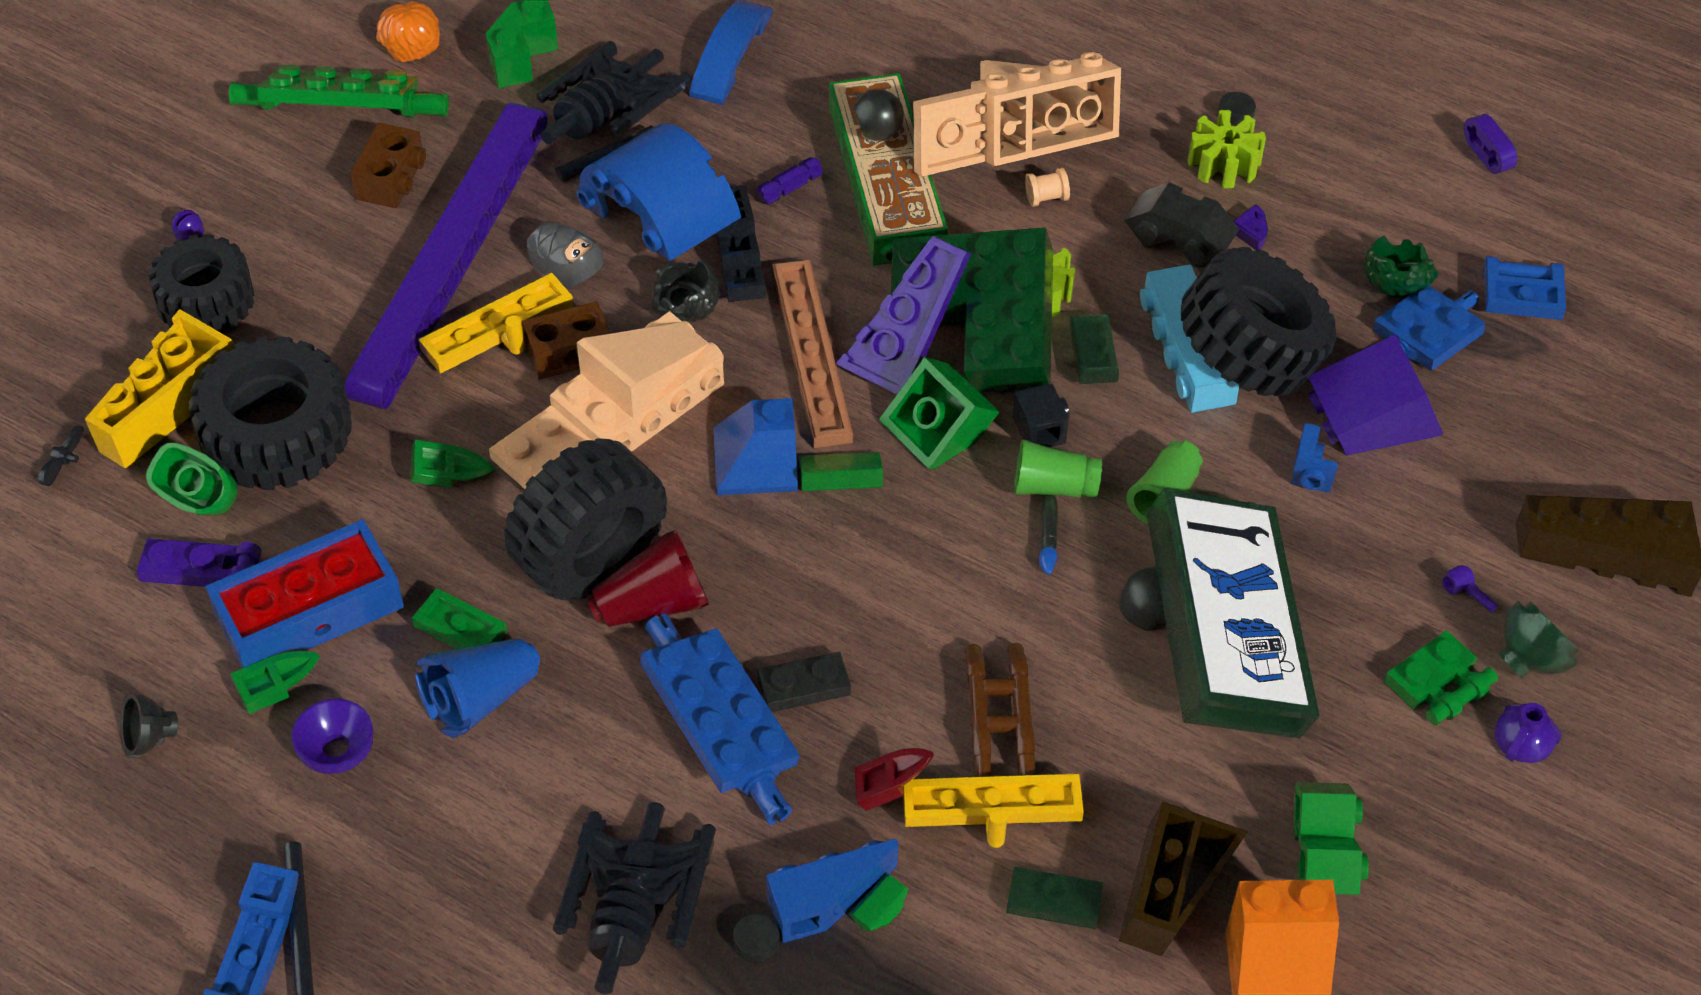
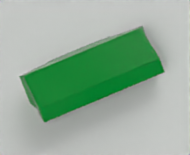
(880, 904)

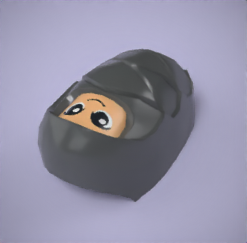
(564, 252)

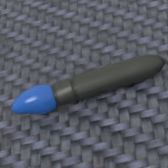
(1048, 553)

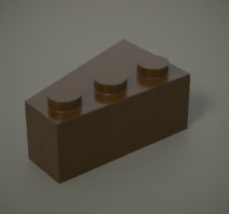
(1174, 872)

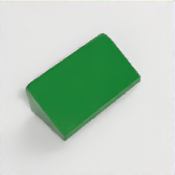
(841, 471)

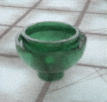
(1535, 643)

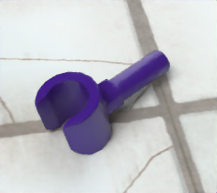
(1462, 579)

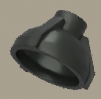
(145, 725)

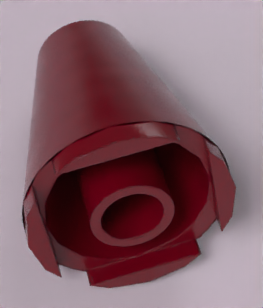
(650, 584)

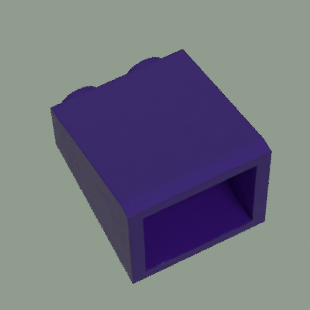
(1373, 400)

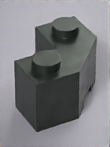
(1194, 225)

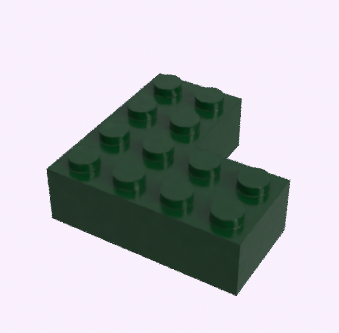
(1002, 302)

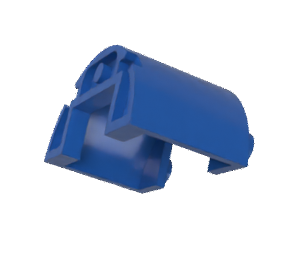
(667, 184)

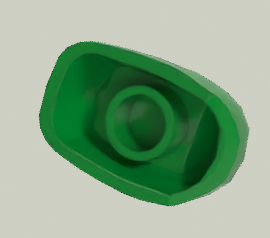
(191, 480)

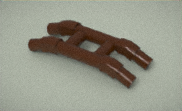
(983, 724)

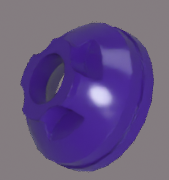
(329, 722)

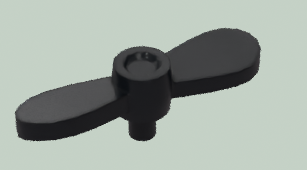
(61, 456)

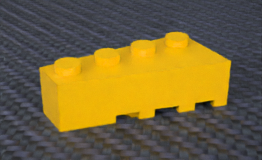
(156, 392)

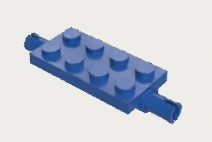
(720, 714)

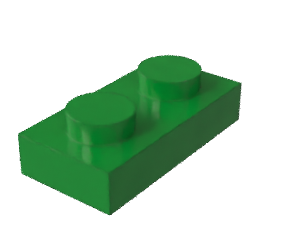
(457, 622)

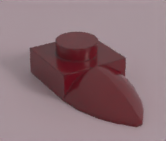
(885, 776)

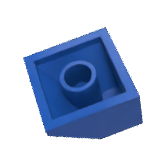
(757, 449)

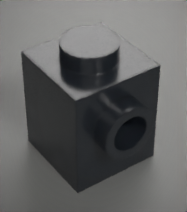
(1041, 415)

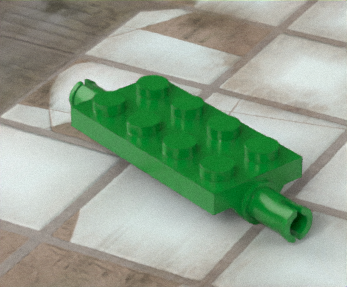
(335, 88)

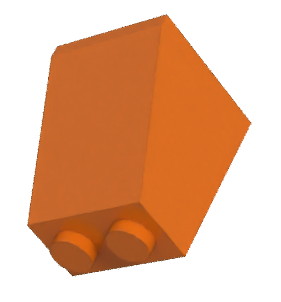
(1282, 937)

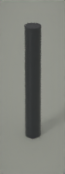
(577, 165)

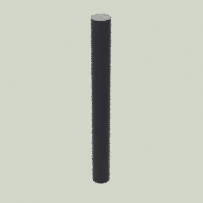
(299, 924)

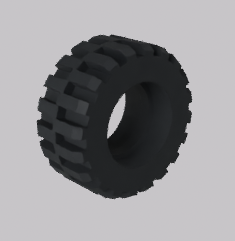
(1258, 321)
(262, 375)
(584, 517)

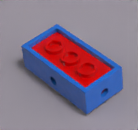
(306, 595)

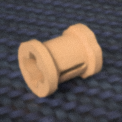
(1047, 187)

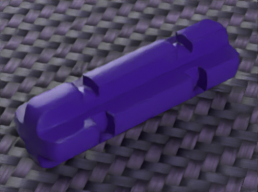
(789, 180)

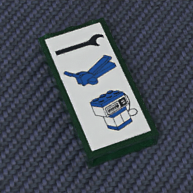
(1231, 615)

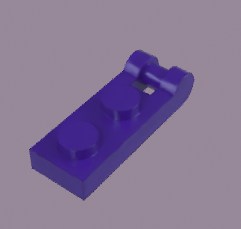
(193, 561)

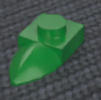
(444, 463)
(269, 678)

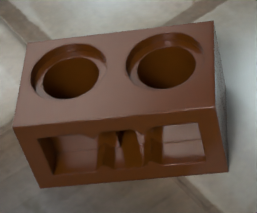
(387, 165)
(554, 337)

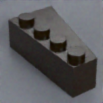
(1614, 536)

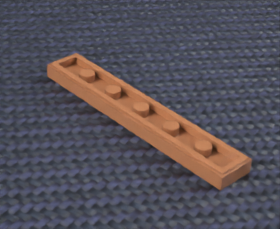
(812, 354)

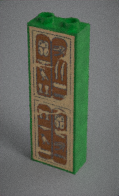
(881, 173)

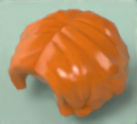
(408, 31)

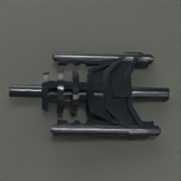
(603, 89)
(629, 883)

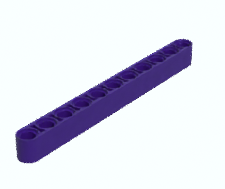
(445, 257)

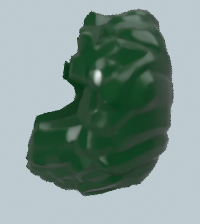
(1398, 268)

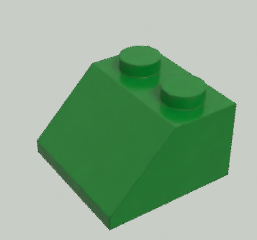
(938, 413)

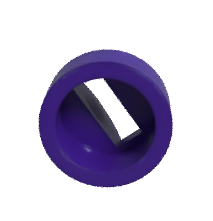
(186, 224)

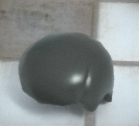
(1141, 599)

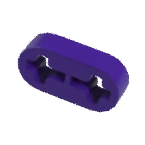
(1490, 143)

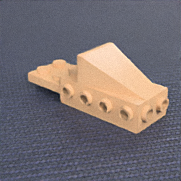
(1018, 113)
(624, 393)

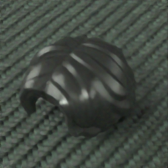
(686, 291)

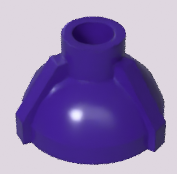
(1523, 738)

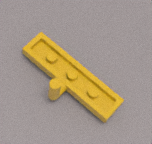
(495, 324)
(993, 802)

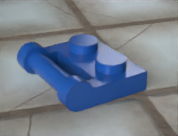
(1524, 289)

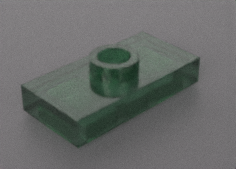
(1093, 349)
(1054, 897)

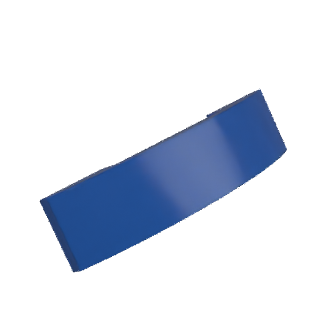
(726, 49)
(258, 933)

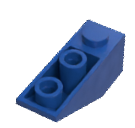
(819, 893)

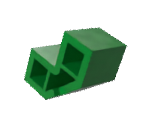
(520, 32)
(1325, 830)

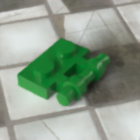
(1431, 670)

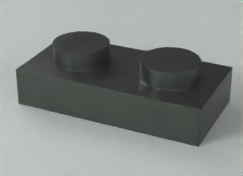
(804, 681)

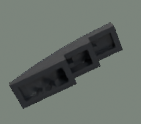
(741, 253)

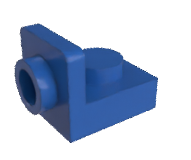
(1309, 467)

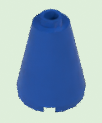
(474, 681)

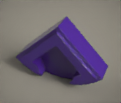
(1252, 227)

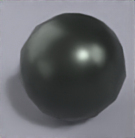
(879, 114)

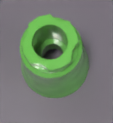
(1173, 469)
(1055, 472)

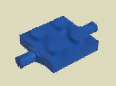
(1432, 325)

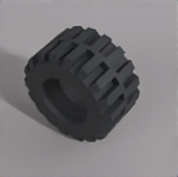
(204, 280)

